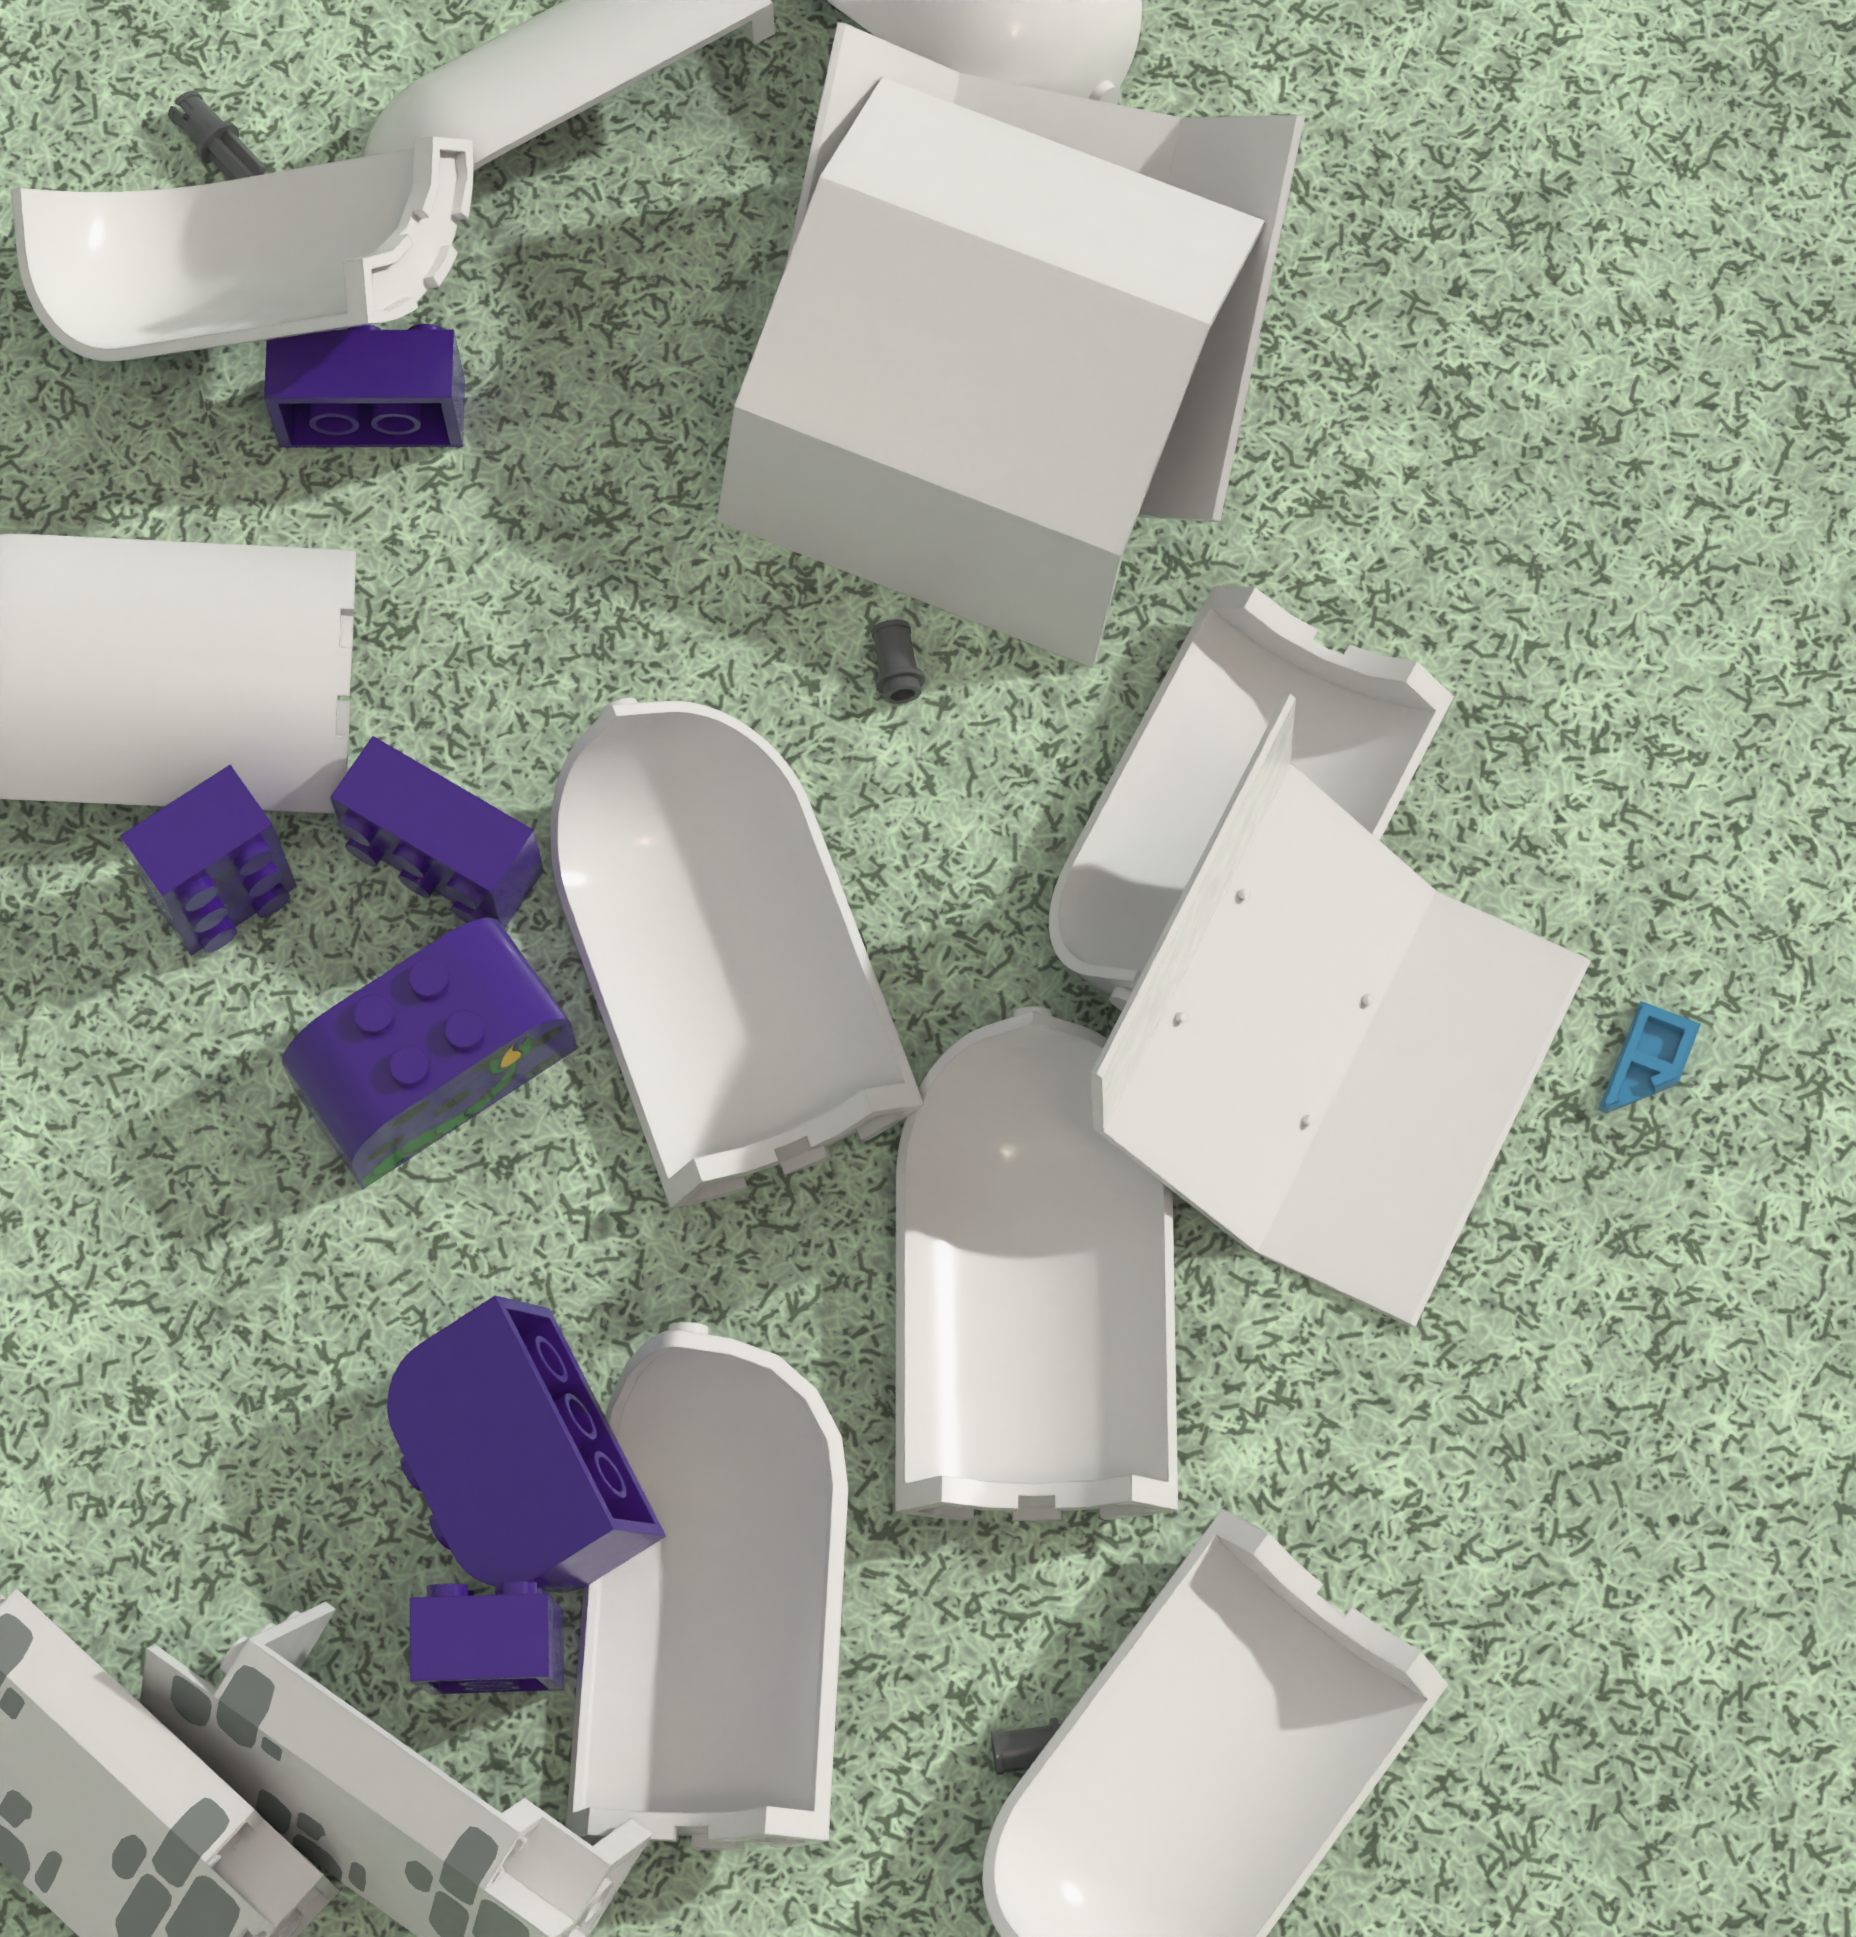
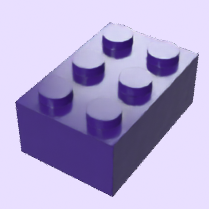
(366, 388)
(435, 835)
(211, 862)
(486, 1640)

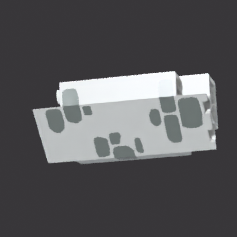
(376, 1806)
(120, 1815)

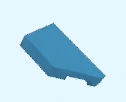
(1650, 1056)

